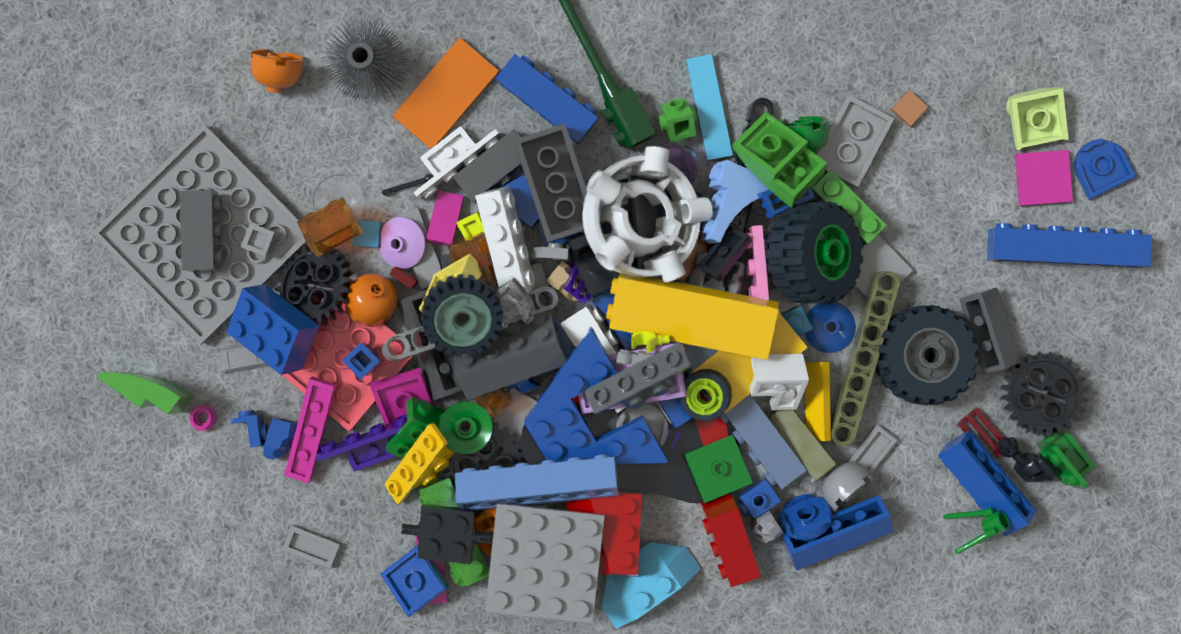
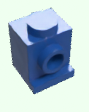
(363, 360)

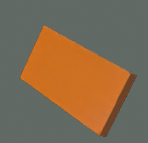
(446, 93)

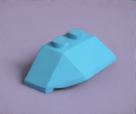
(661, 573)

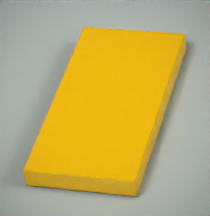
(738, 367)

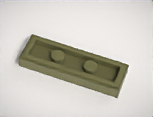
(803, 443)

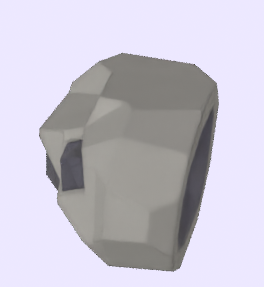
(766, 527)

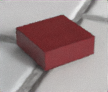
(404, 277)

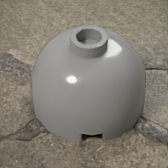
(845, 484)

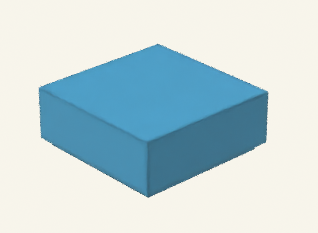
(370, 234)

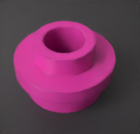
(194, 417)

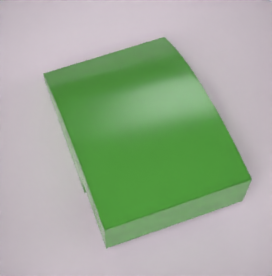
(779, 158)
(148, 390)

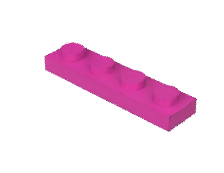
(310, 429)

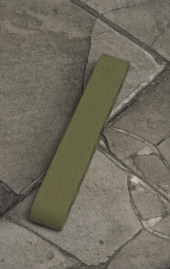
(860, 344)

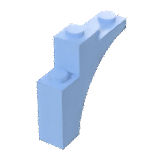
(735, 190)

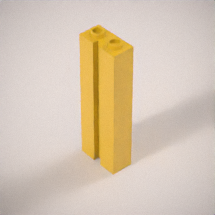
(693, 315)

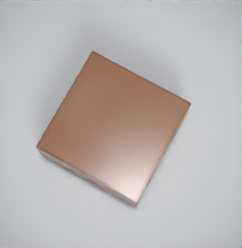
(909, 108)

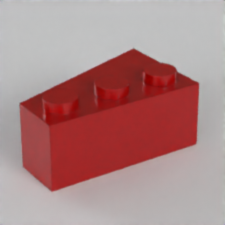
(730, 540)

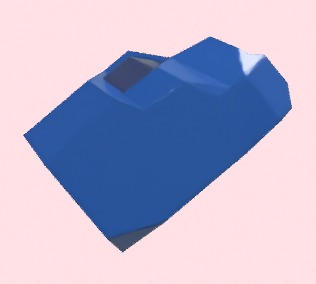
(279, 438)

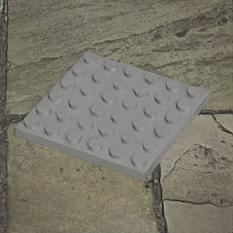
(147, 233)

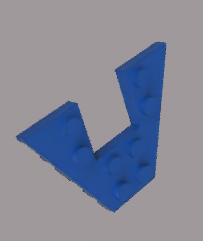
(561, 427)

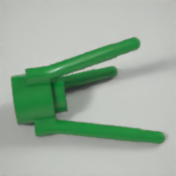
(993, 524)

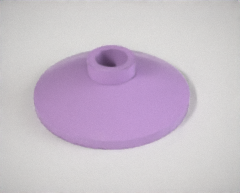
(411, 241)

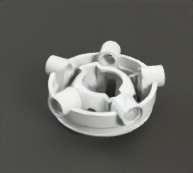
(677, 228)

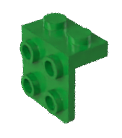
(419, 416)
(1067, 458)

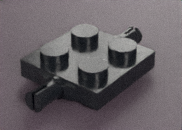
(446, 534)

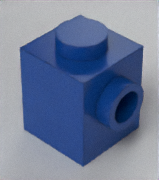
(758, 498)

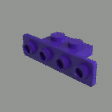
(364, 448)

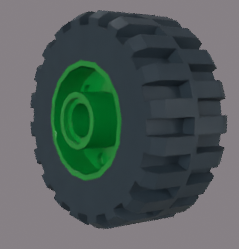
(815, 253)

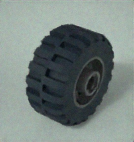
(950, 351)

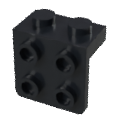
(594, 275)

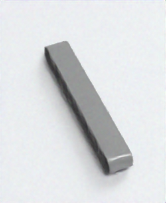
(411, 348)

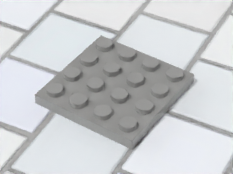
(544, 563)

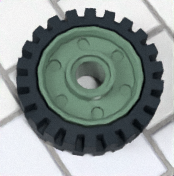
(460, 296)

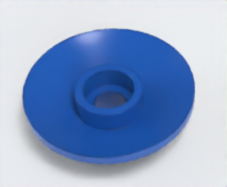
(844, 330)

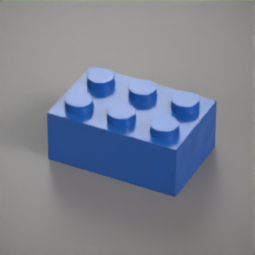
(272, 329)

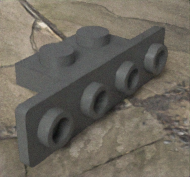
(639, 381)

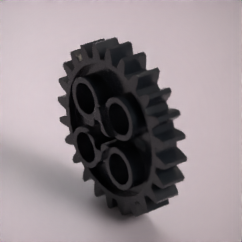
(317, 275)
(1052, 372)
(498, 439)

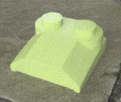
(1038, 116)

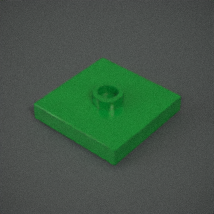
(718, 468)

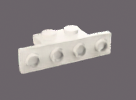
(451, 155)

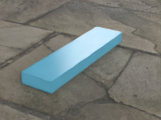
(709, 107)

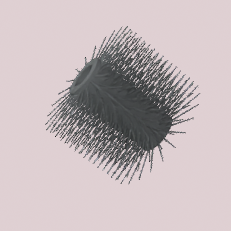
(366, 60)

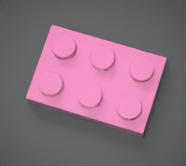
(757, 264)

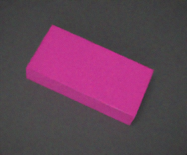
(444, 218)

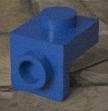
(256, 428)

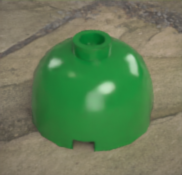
(812, 130)

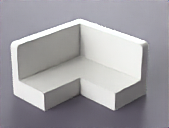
(780, 377)

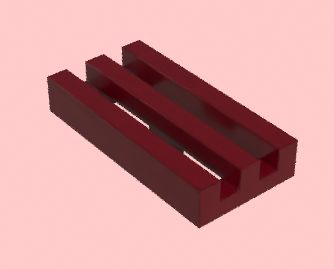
(969, 418)

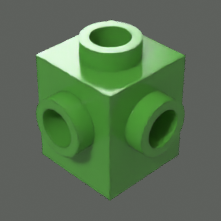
(678, 119)

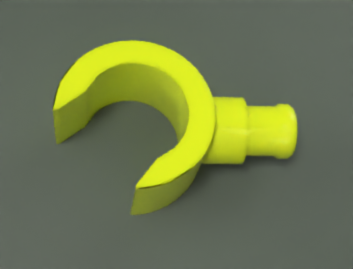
(649, 339)

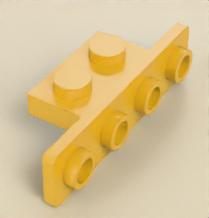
(420, 464)

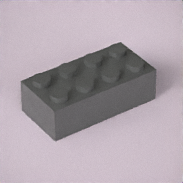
(553, 180)
(515, 356)

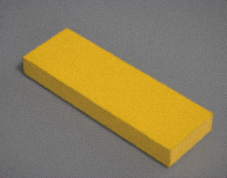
(818, 400)

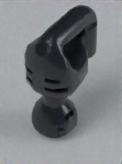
(1027, 464)

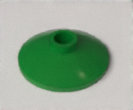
(468, 440)

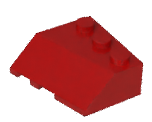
(620, 531)

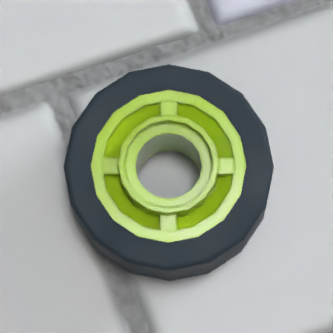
(719, 388)

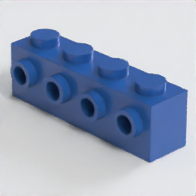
(547, 99)
(986, 480)
(848, 530)

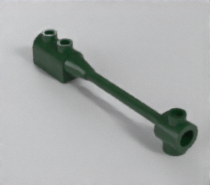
(621, 106)

